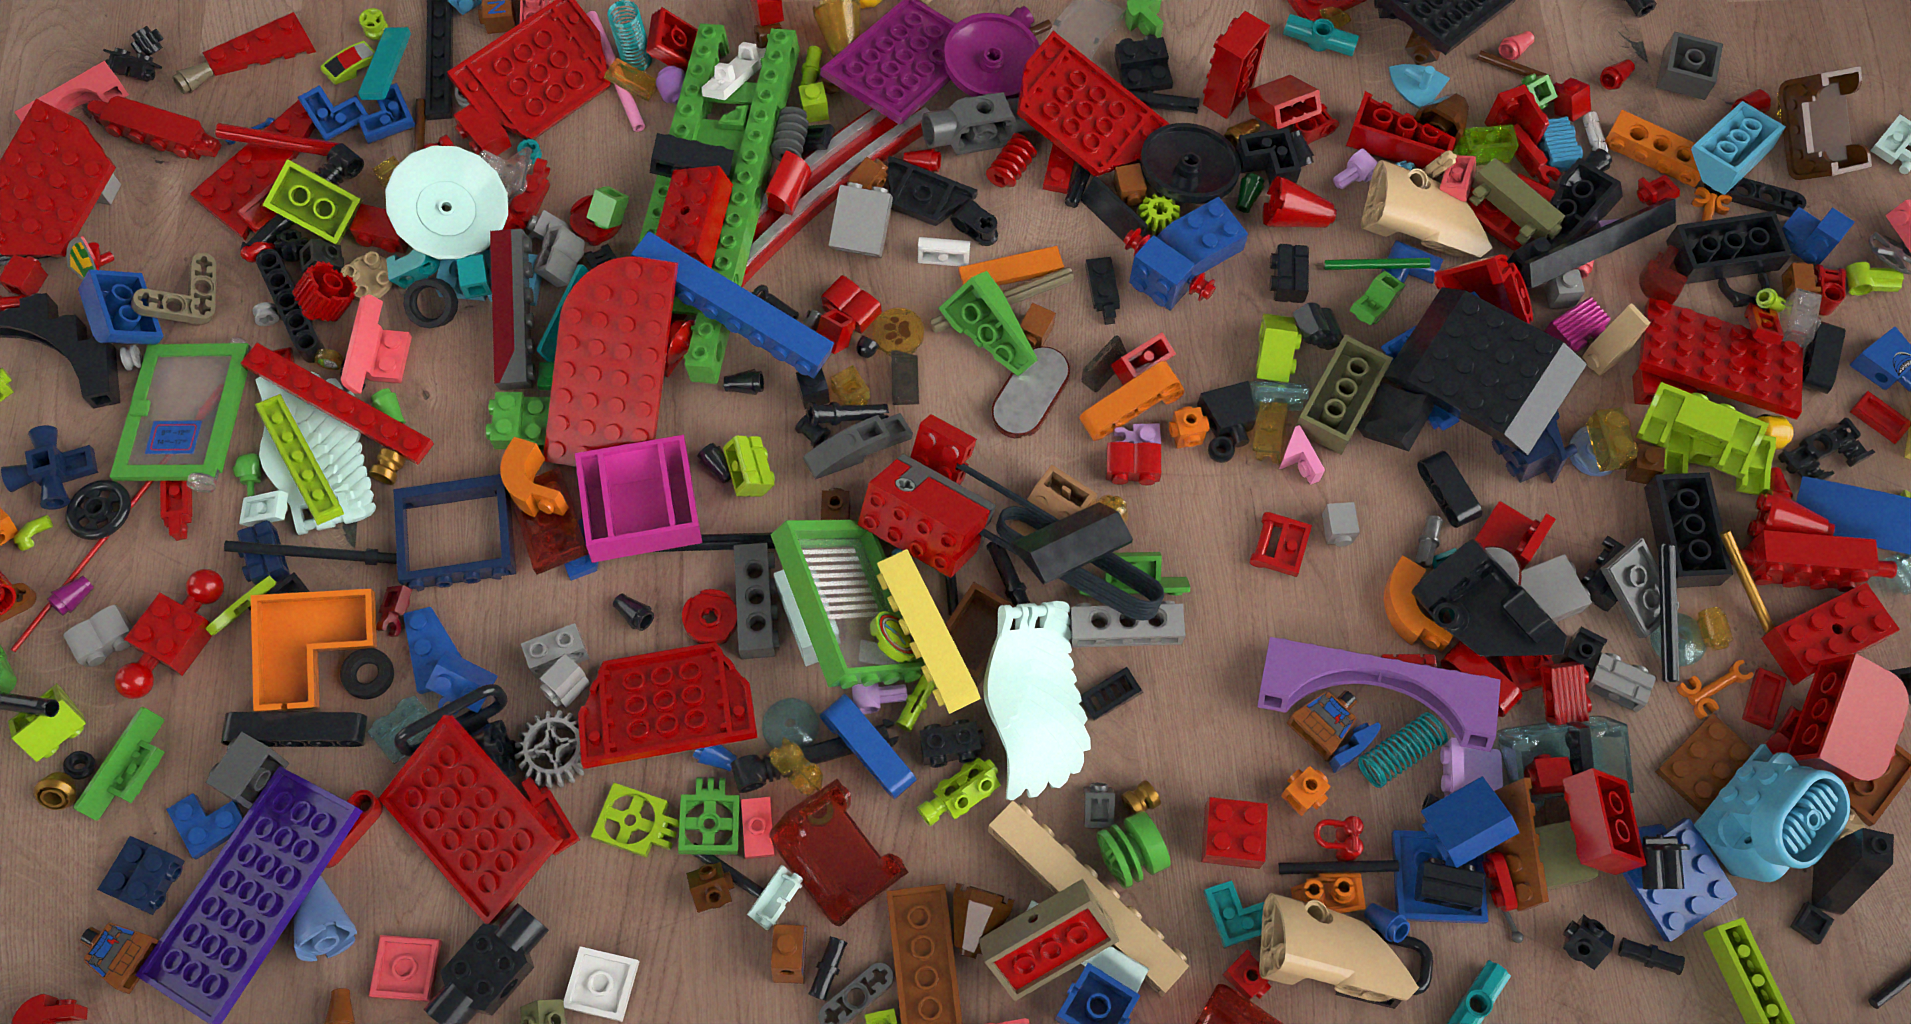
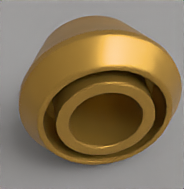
(56, 791)

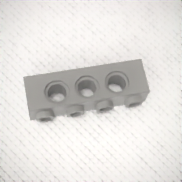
(1114, 634)

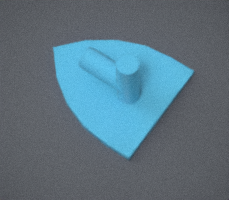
(1417, 83)

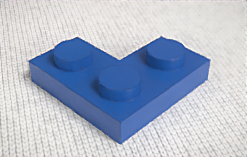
(204, 831)

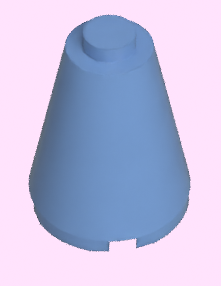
(321, 925)

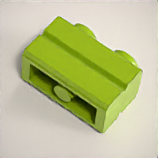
(749, 466)

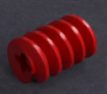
(1011, 161)

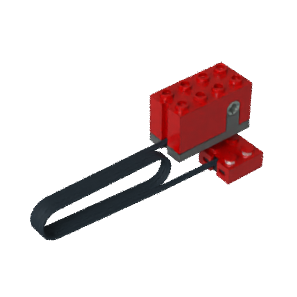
(943, 524)

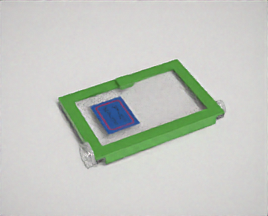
(182, 414)

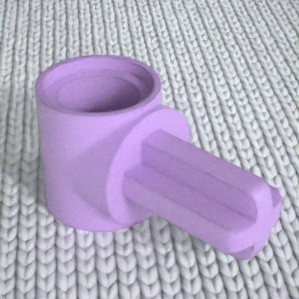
(1359, 168)
(869, 698)

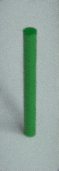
(1391, 263)

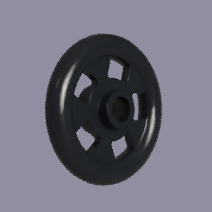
(98, 509)

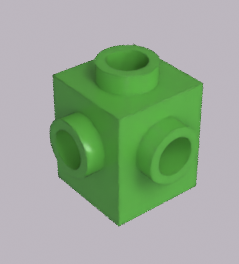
(1541, 88)

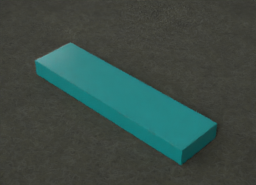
(384, 63)

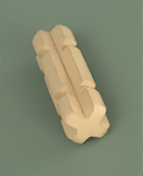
(1440, 164)

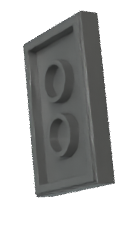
(1635, 583)

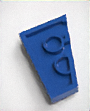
(426, 644)

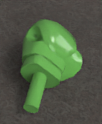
(248, 470)

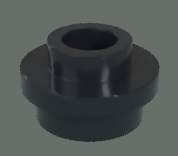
(1224, 443)
(76, 758)

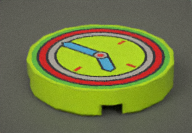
(891, 637)

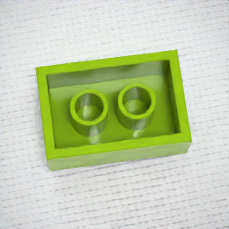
(313, 202)

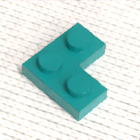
(1231, 920)

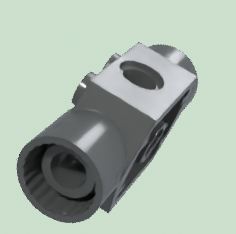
(974, 124)

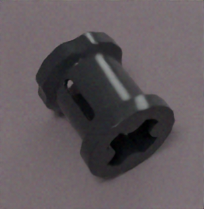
(815, 434)

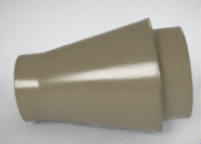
(192, 77)

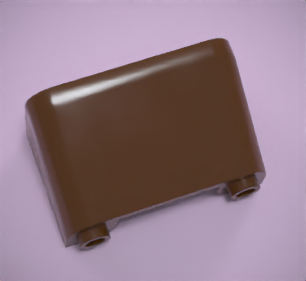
(1818, 125)

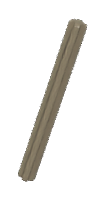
(1019, 293)

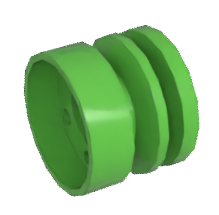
(1137, 847)

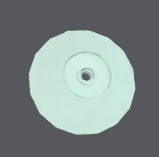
(448, 178)

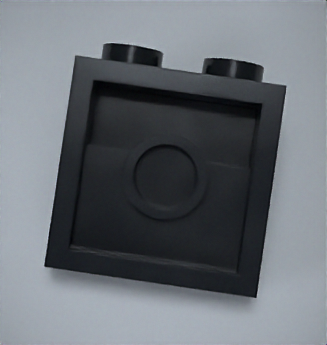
(1143, 64)

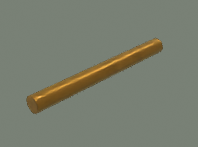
(1747, 580)

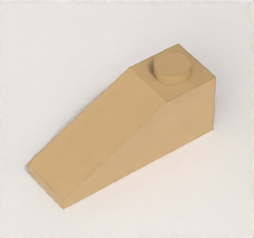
(1616, 340)

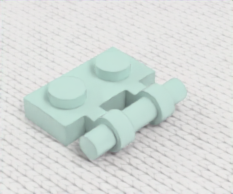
(1894, 143)

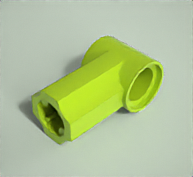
(1864, 279)

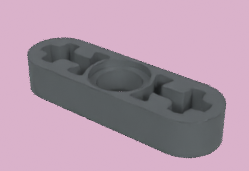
(855, 984)

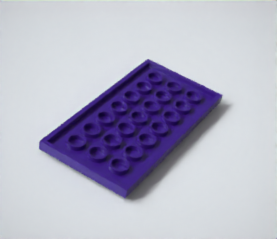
(248, 896)

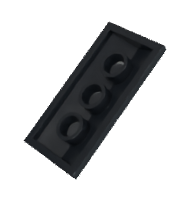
(1073, 542)

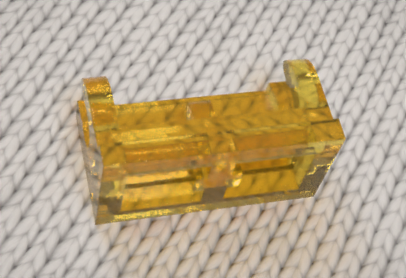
(1270, 430)

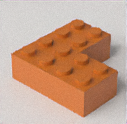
(291, 632)

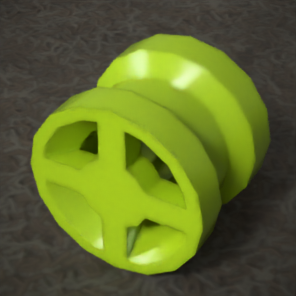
(373, 17)

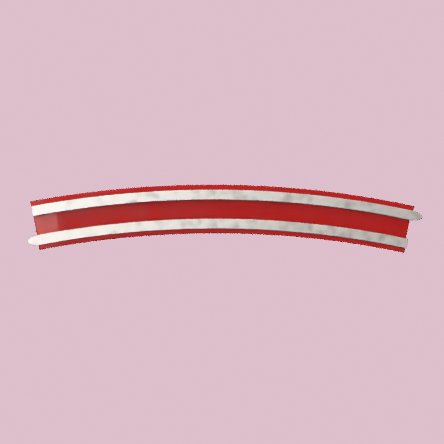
(868, 136)

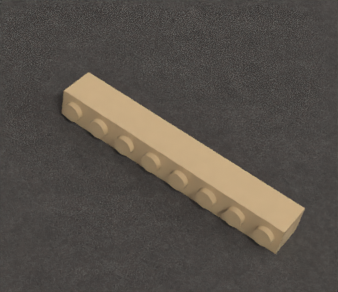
(1058, 869)

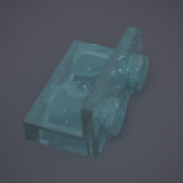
(1287, 393)
(387, 727)

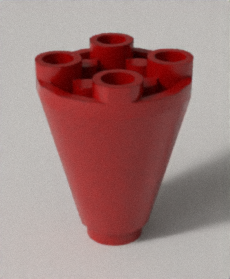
(1785, 515)

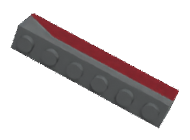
(511, 309)

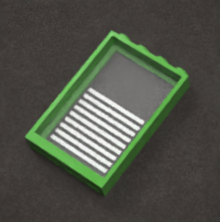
(838, 595)

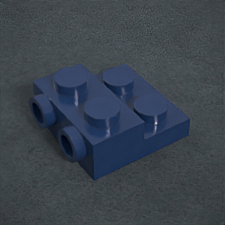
(142, 875)

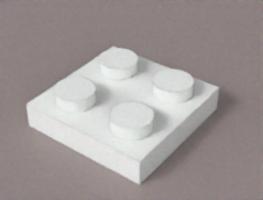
(600, 984)

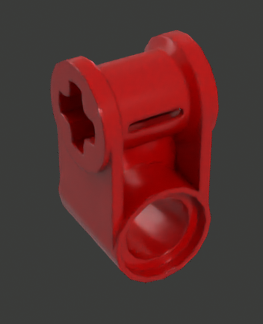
(1316, 126)
(1832, 286)

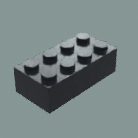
(1729, 247)
(1688, 516)

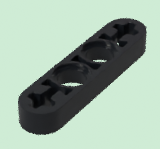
(1755, 200)

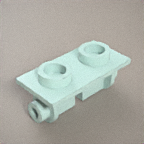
(774, 897)

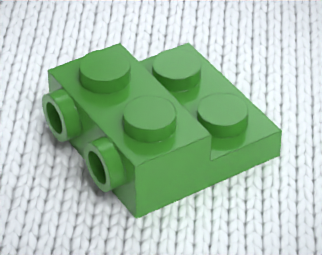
(517, 418)

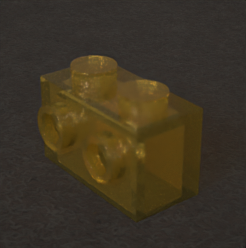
(1611, 439)

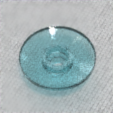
(1691, 649)
(805, 727)

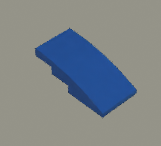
(1860, 512)

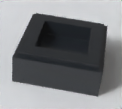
(1812, 923)

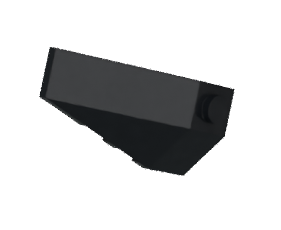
(1584, 199)

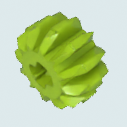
(1158, 213)

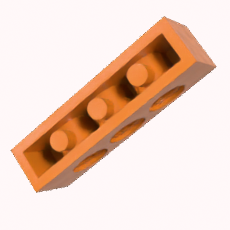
(1653, 147)

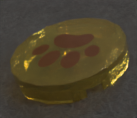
(898, 330)

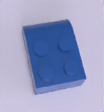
(1206, 235)
(109, 309)

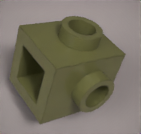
(543, 1012)

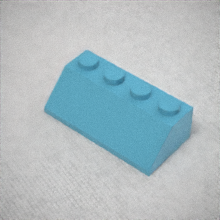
(1735, 146)

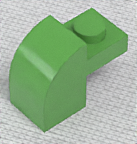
(1143, 15)
(1378, 298)

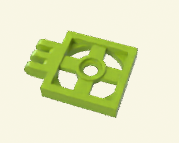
(656, 829)

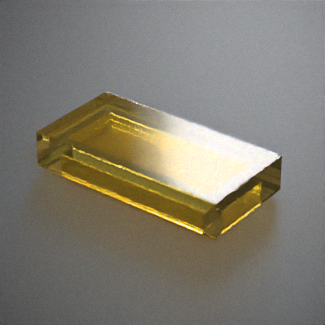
(631, 79)

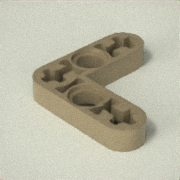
(187, 303)

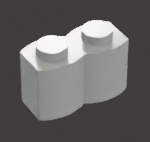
(559, 256)
(99, 636)
(563, 682)

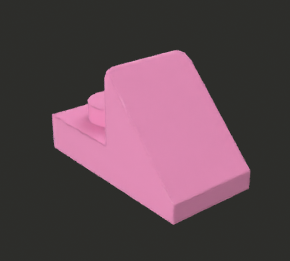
(1301, 452)

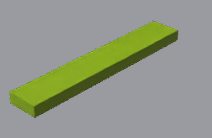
(299, 459)

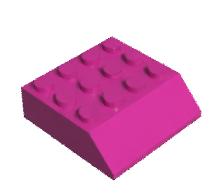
(637, 498)

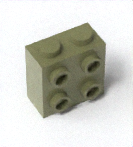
(1560, 857)

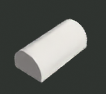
(943, 251)

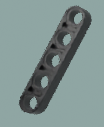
(275, 274)
(297, 728)

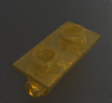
(790, 757)

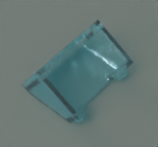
(1609, 749)

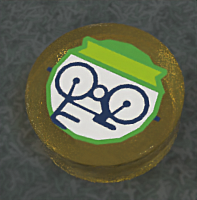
(329, 359)

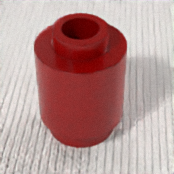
(1758, 99)

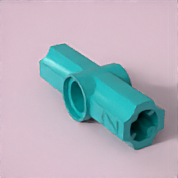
(1321, 35)
(1485, 990)

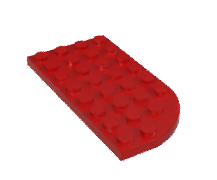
(610, 358)

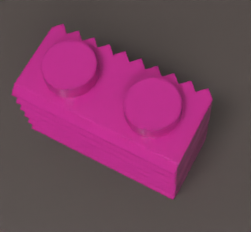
(1579, 324)

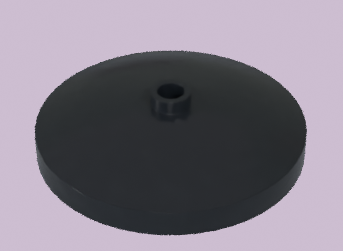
(1190, 163)

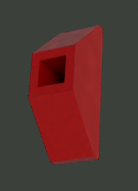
(767, 11)

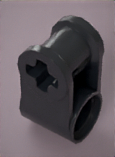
(976, 223)

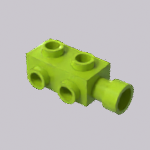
(963, 792)

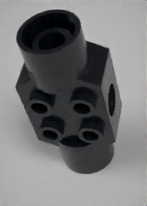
(487, 968)

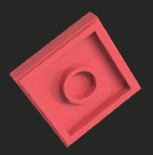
(405, 968)

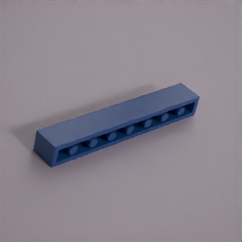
(740, 309)

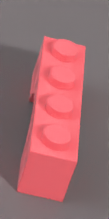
(94, 84)

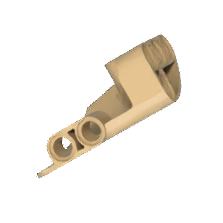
(1417, 207)
(1329, 947)

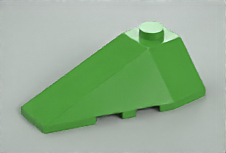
(987, 318)

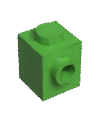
(607, 207)

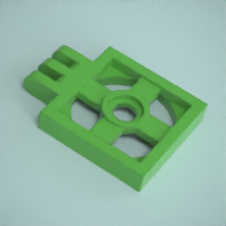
(709, 797)

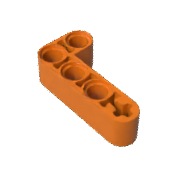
(1131, 400)

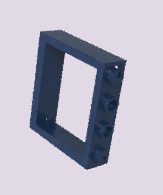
(448, 493)

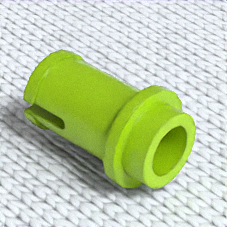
(1769, 299)

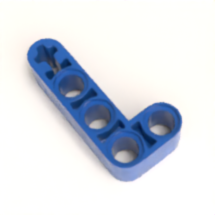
(868, 745)

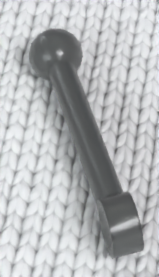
(1516, 936)

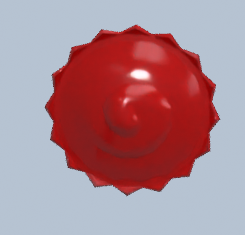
(679, 340)

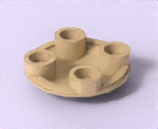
(369, 274)

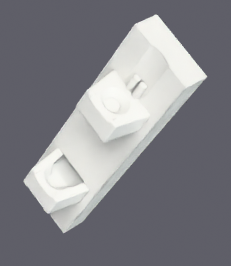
(731, 76)

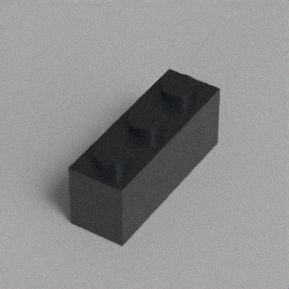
(678, 153)

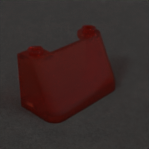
(834, 855)

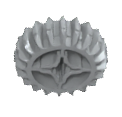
(542, 751)

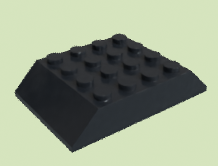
(1487, 368)

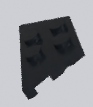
(925, 193)

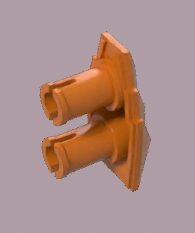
(1335, 890)

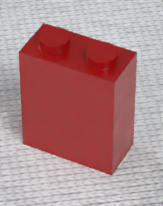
(1284, 101)

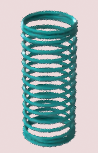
(638, 23)
(1428, 735)

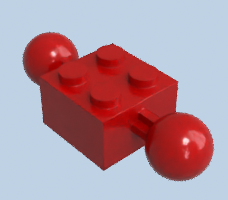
(169, 634)

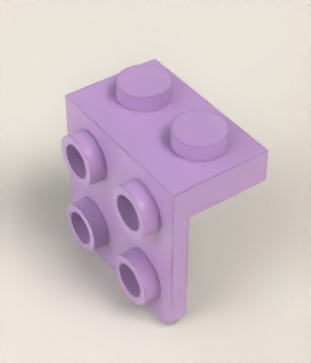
(1466, 765)

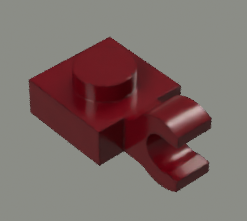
(393, 605)

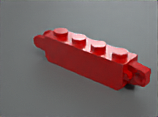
(154, 127)

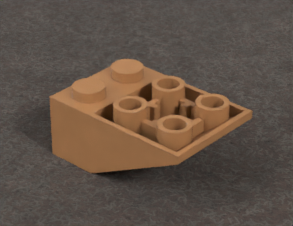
(1058, 496)

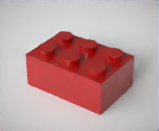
(1603, 822)

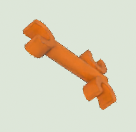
(1711, 202)
(1700, 697)

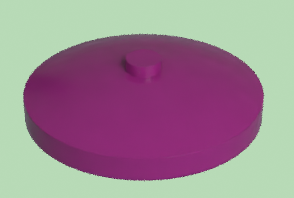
(988, 54)

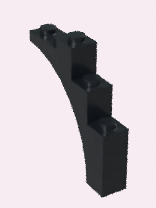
(92, 361)

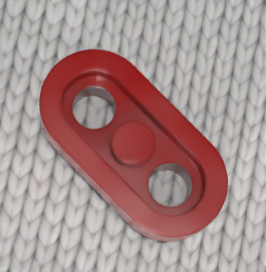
(1503, 893)

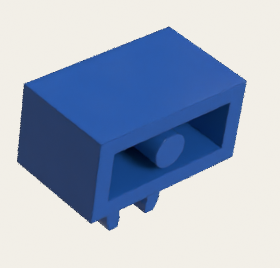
(456, 677)

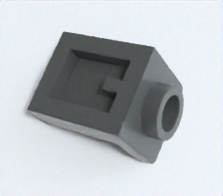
(1099, 805)

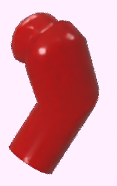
(250, 252)

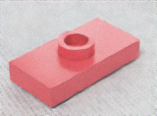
(756, 827)

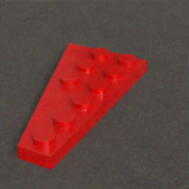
(250, 171)

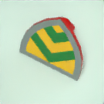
(85, 256)

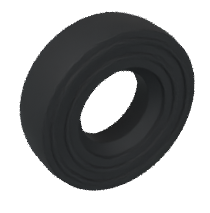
(359, 658)

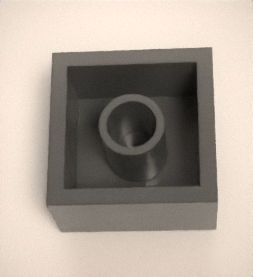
(1689, 65)
(245, 770)

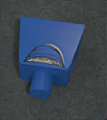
(1886, 361)

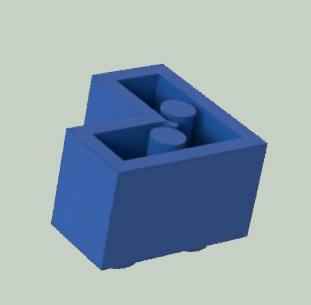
(1814, 238)

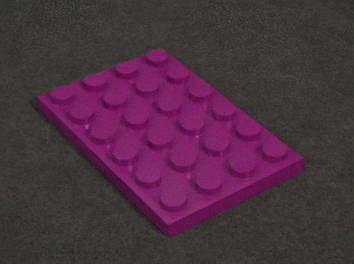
(895, 61)

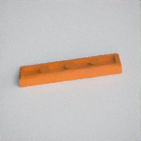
(1016, 267)

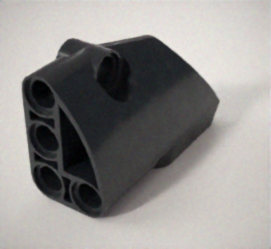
(1488, 606)

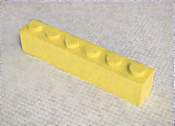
(928, 632)

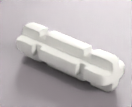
(1594, 131)

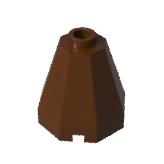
(1446, 114)
(976, 915)

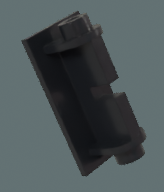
(141, 66)

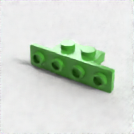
(1150, 564)
(125, 766)

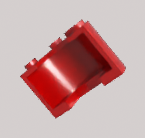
(1493, 282)

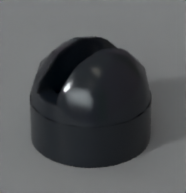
(866, 347)

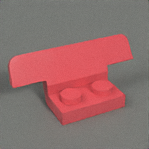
(373, 351)

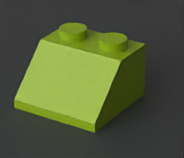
(41, 734)

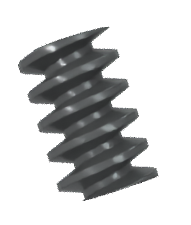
(789, 132)

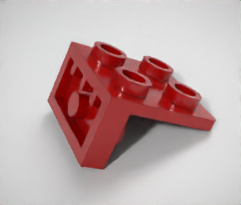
(1520, 108)
(1514, 532)

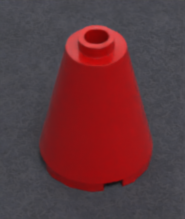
(1296, 207)

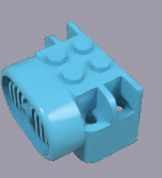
(1774, 816)

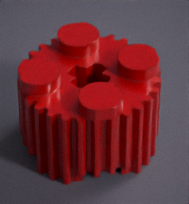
(324, 292)

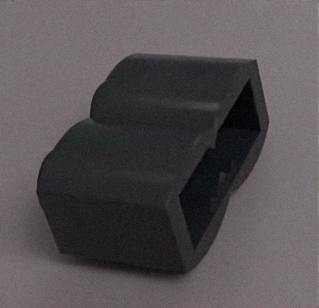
(1318, 326)

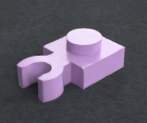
(1140, 433)

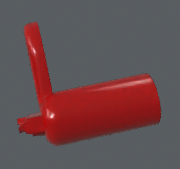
(1346, 833)

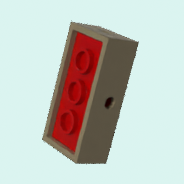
(1048, 940)

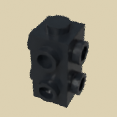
(950, 743)

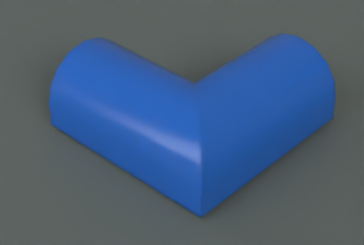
(328, 119)
(390, 120)
(1402, 250)

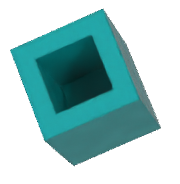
(474, 276)

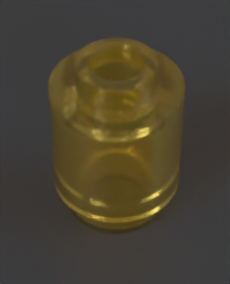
(1714, 628)

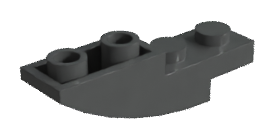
(855, 442)

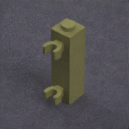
(1516, 201)

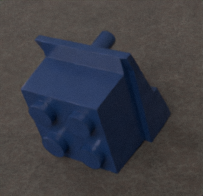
(1546, 456)

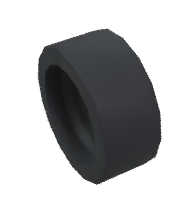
(412, 310)

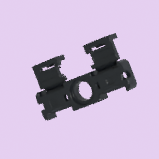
(1833, 440)

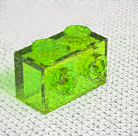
(1489, 143)

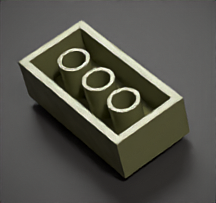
(1343, 394)

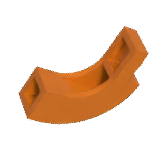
(518, 469)
(1403, 609)

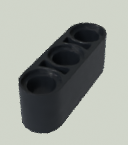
(1823, 358)
(1449, 489)

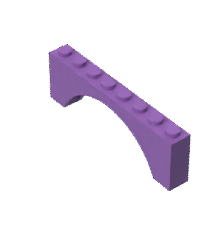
(1461, 699)

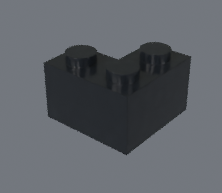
(1269, 152)

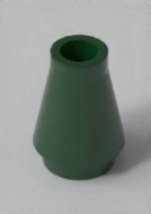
(1249, 191)

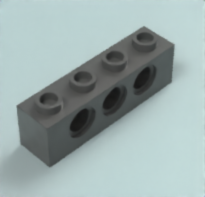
(747, 560)

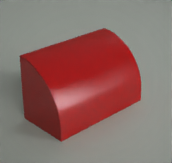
(788, 183)

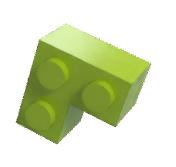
(1277, 343)

